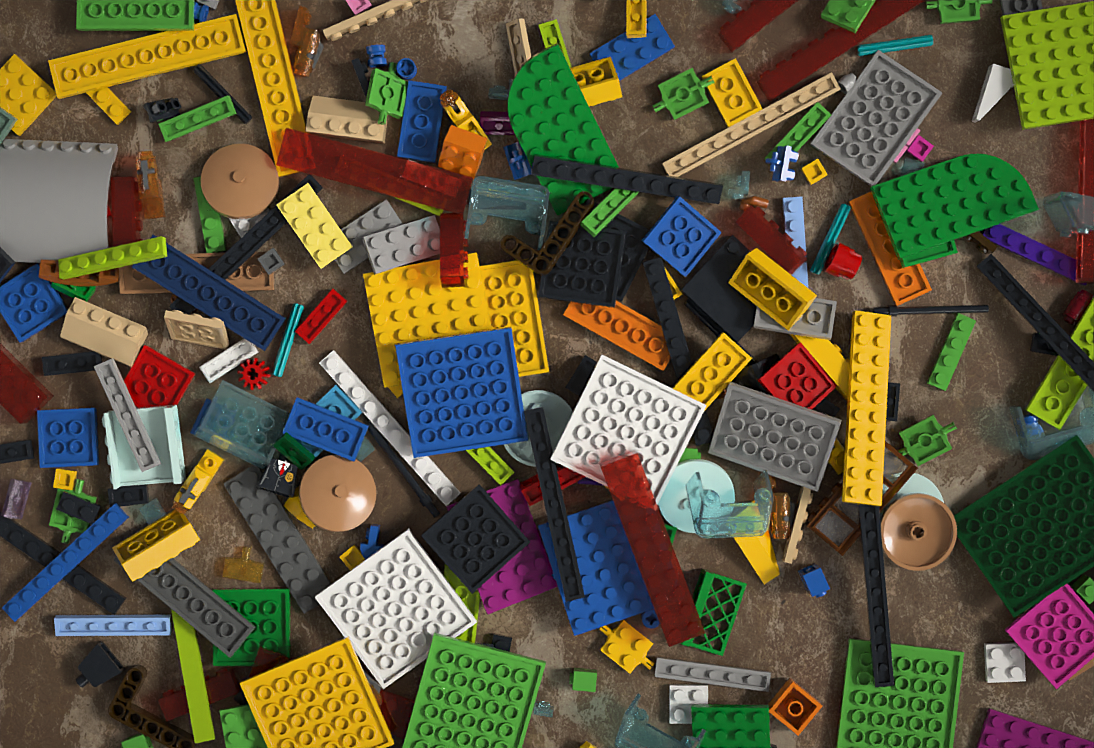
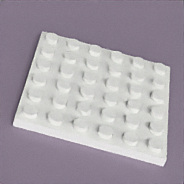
(625, 414)
(395, 607)

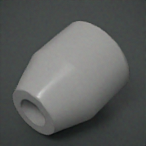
(847, 82)

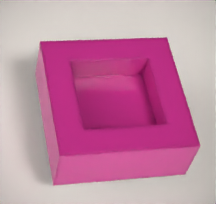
(919, 148)

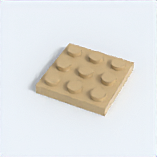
(196, 329)

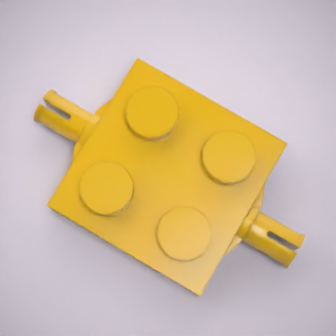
(626, 646)

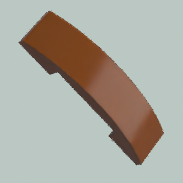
(50, 271)

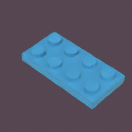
(338, 402)

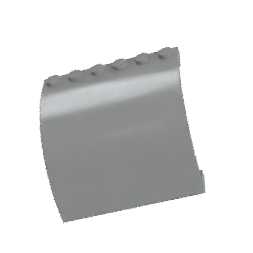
(53, 198)

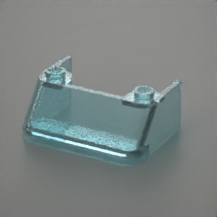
(510, 201)
(1070, 213)
(1037, 445)
(726, 520)
(637, 733)

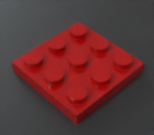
(157, 379)
(798, 379)

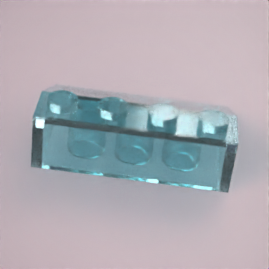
(242, 424)

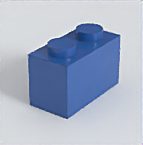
(814, 580)

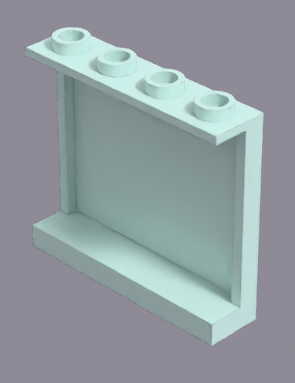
(165, 435)

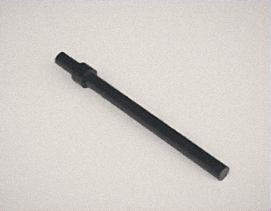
(893, 310)
(425, 499)

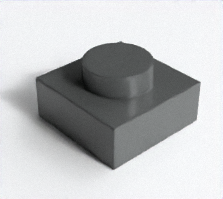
(271, 261)

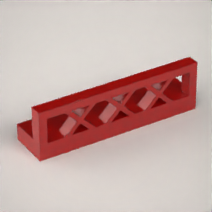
(532, 490)

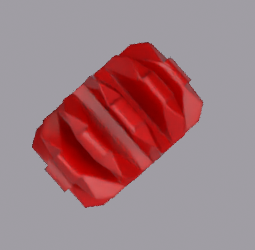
(258, 369)

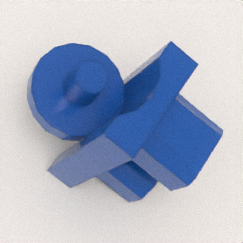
(517, 160)
(780, 162)

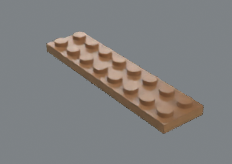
(248, 277)

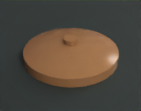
(239, 181)
(337, 493)
(918, 531)

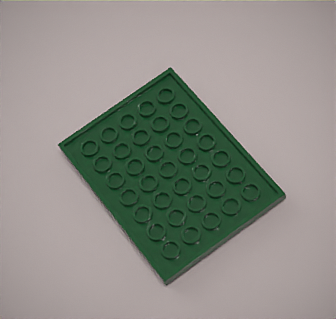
(1035, 527)

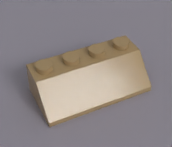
(344, 120)
(103, 332)

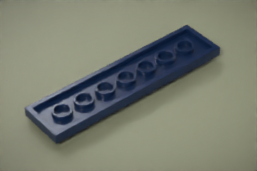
(213, 296)

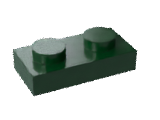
(293, 451)

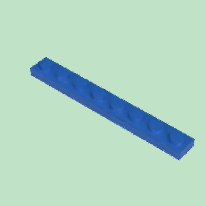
(65, 562)

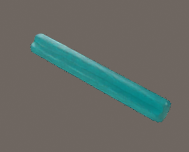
(895, 45)
(830, 239)
(287, 339)

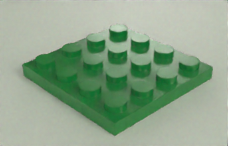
(269, 613)
(732, 725)

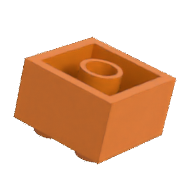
(462, 152)
(794, 706)

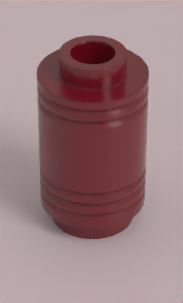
(1077, 307)

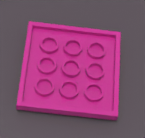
(1056, 635)

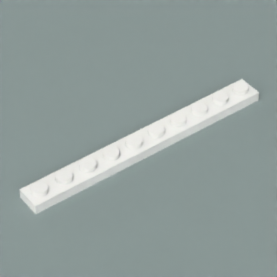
(388, 426)

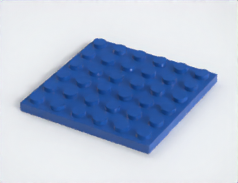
(462, 392)
(606, 569)

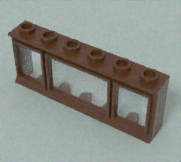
(839, 521)

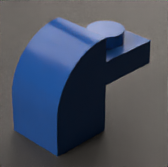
(372, 546)

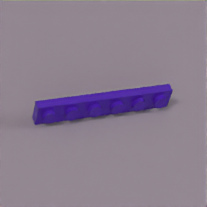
(1032, 251)

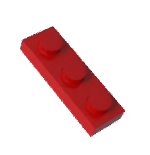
(321, 316)

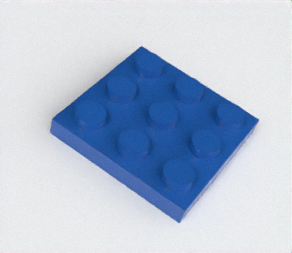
(681, 236)
(30, 304)
(68, 437)

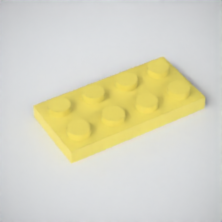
(314, 225)

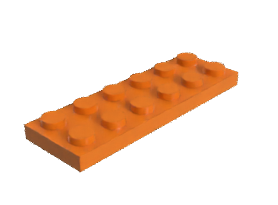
(901, 282)
(625, 329)

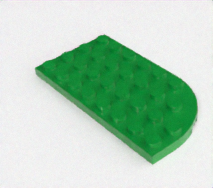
(556, 122)
(951, 201)

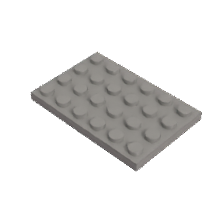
(876, 118)
(774, 436)

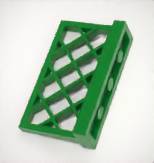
(700, 597)

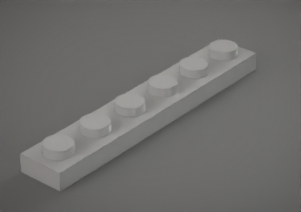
(127, 415)
(712, 674)

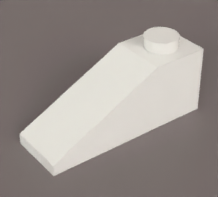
(995, 86)

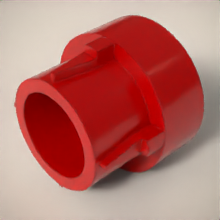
(842, 262)

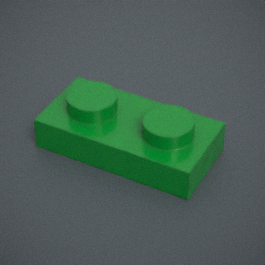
(81, 292)

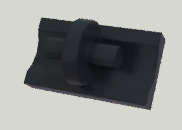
(162, 109)

